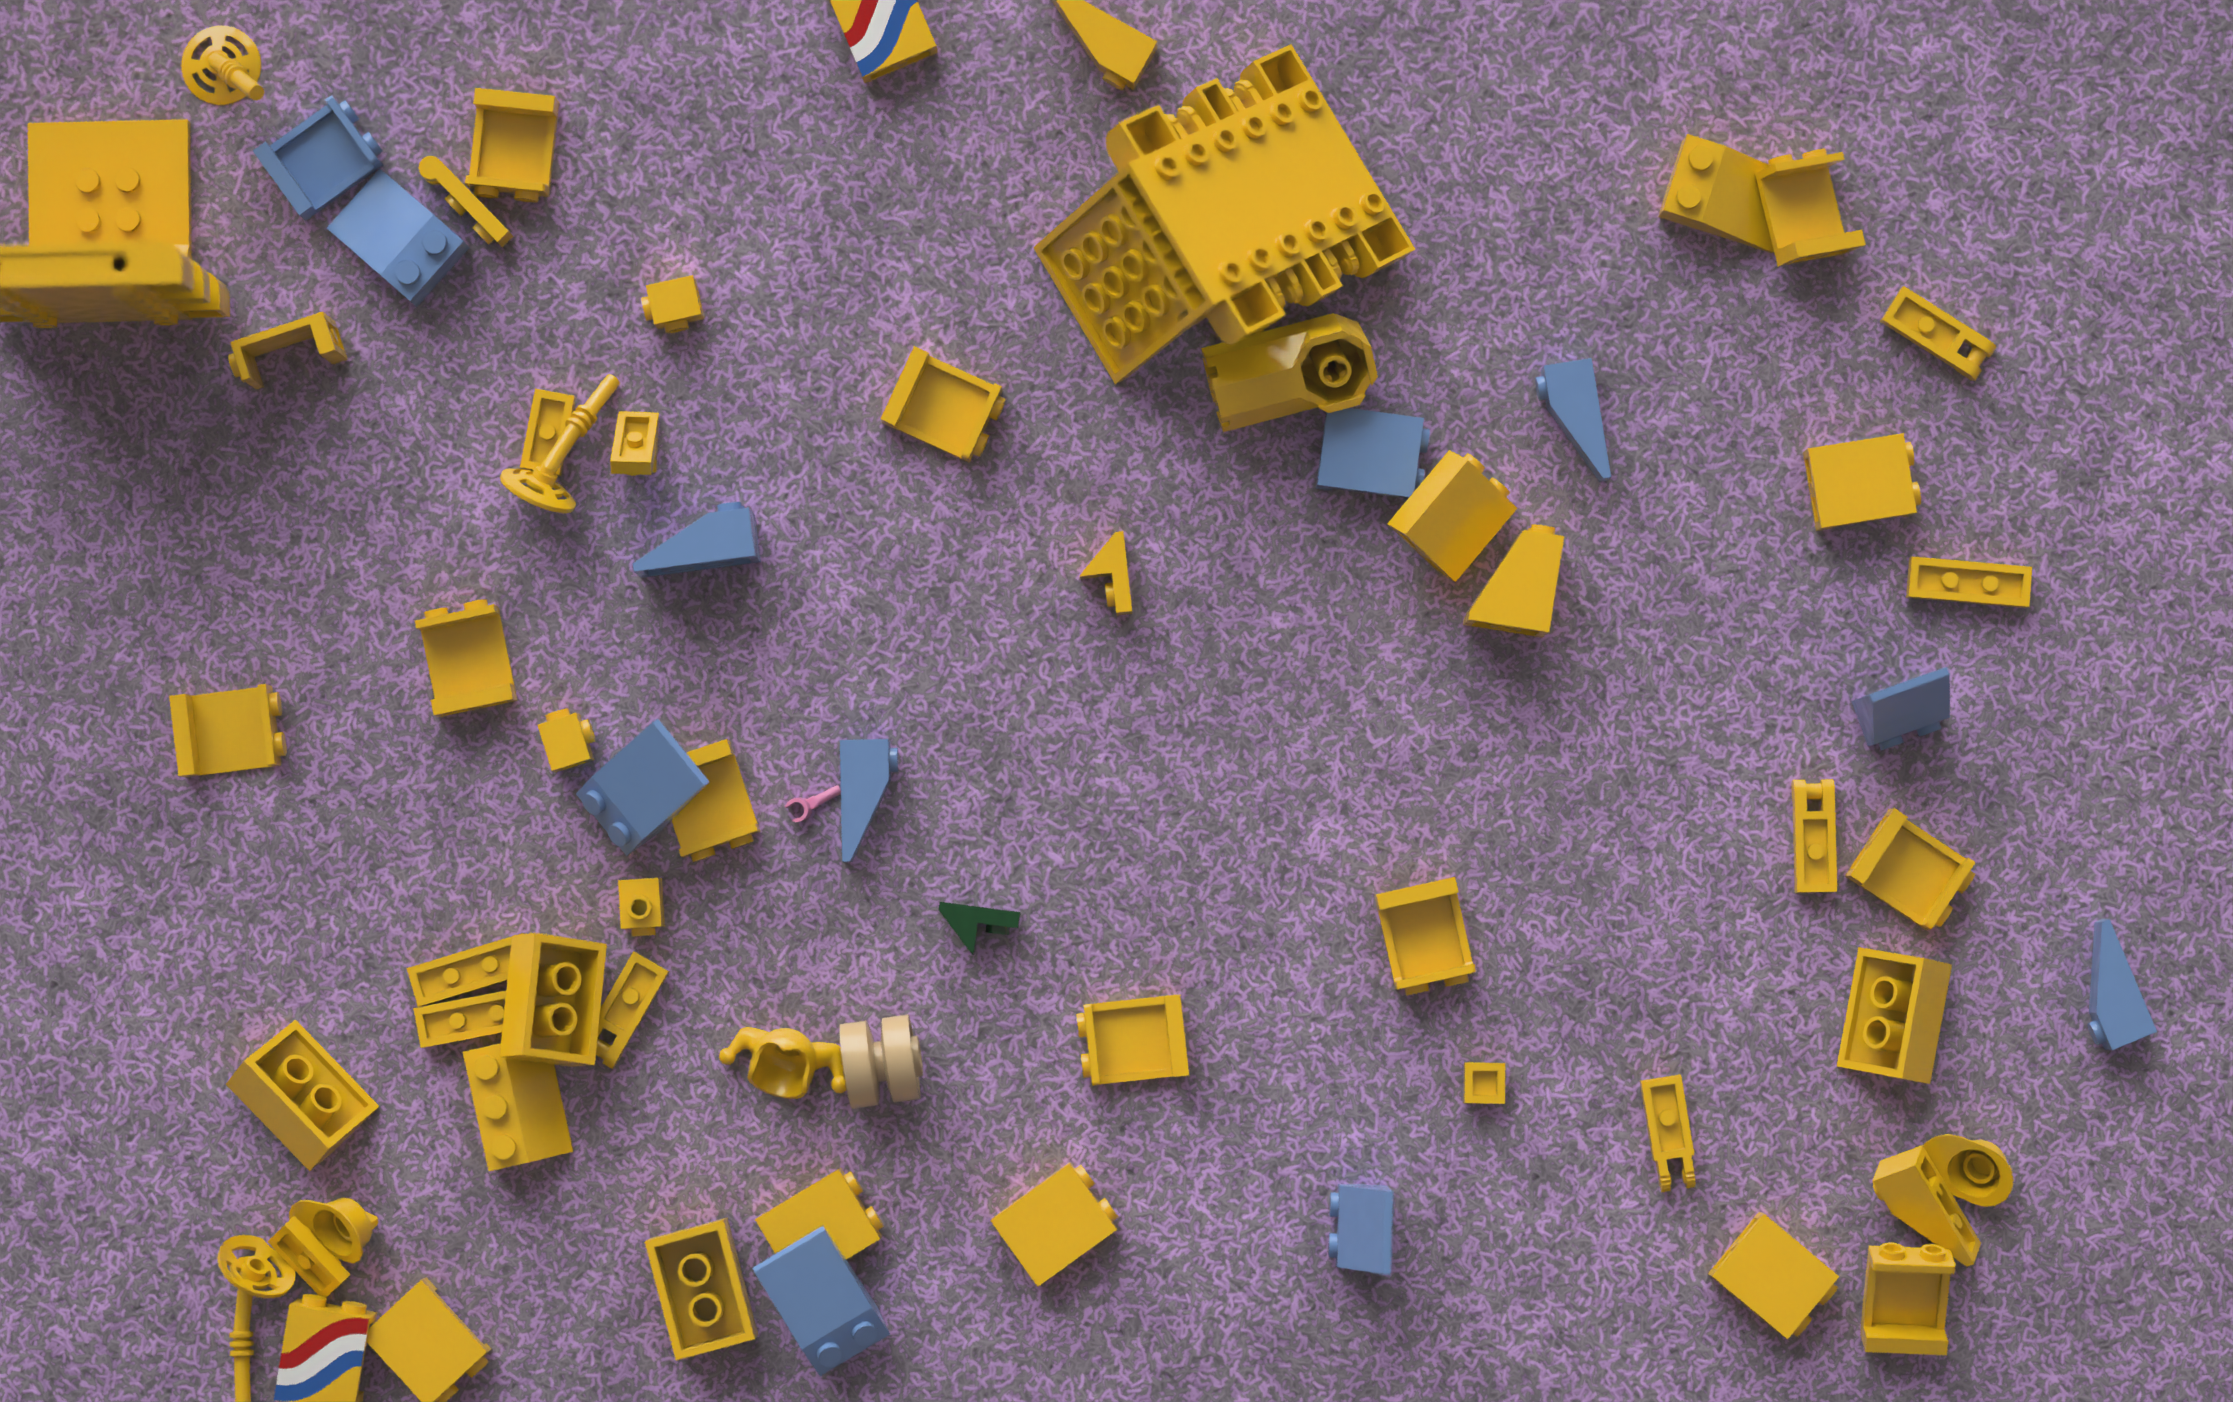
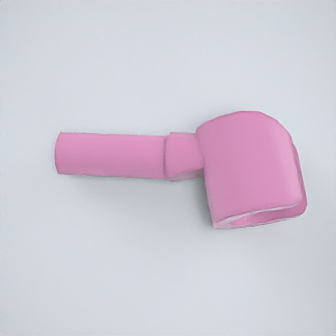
(814, 802)

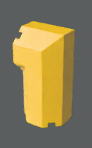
(1290, 371)

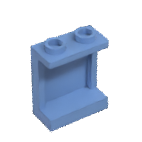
(320, 158)
(1372, 452)

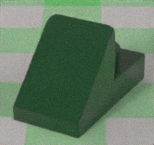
(966, 918)

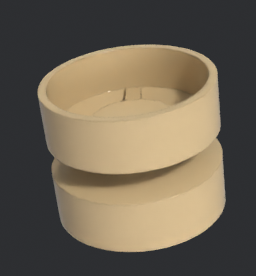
(892, 1060)

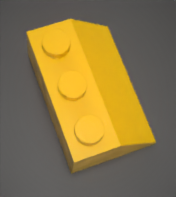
(1894, 1015)
(301, 1094)
(516, 1108)

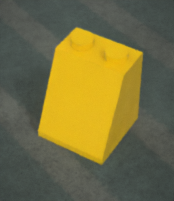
(1522, 586)

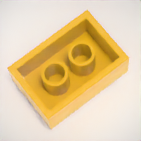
(553, 1000)
(701, 1288)

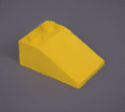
(1717, 193)

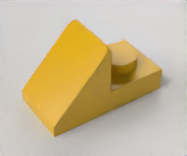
(635, 443)
(1112, 562)

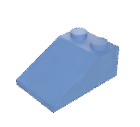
(398, 237)
(709, 543)
(1904, 708)
(642, 788)
(1363, 1227)
(821, 1300)

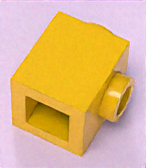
(673, 304)
(566, 739)
(641, 905)

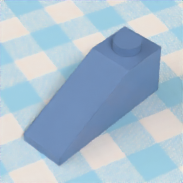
(1575, 407)
(864, 780)
(2115, 999)

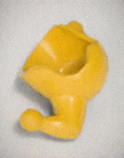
(785, 1061)

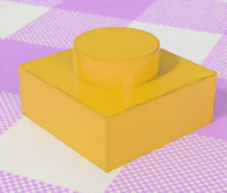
(1484, 1083)

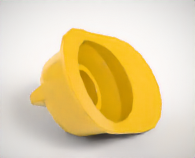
(1972, 1168)
(337, 1225)

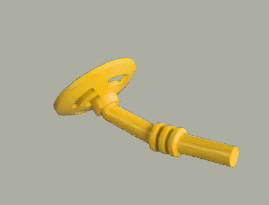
(227, 70)
(543, 478)
(250, 1277)

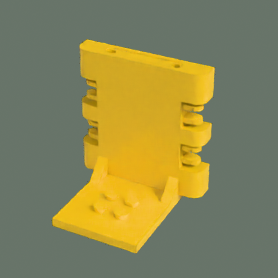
(1220, 217)
(108, 229)

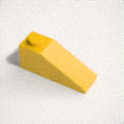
(1111, 44)
(1924, 1202)

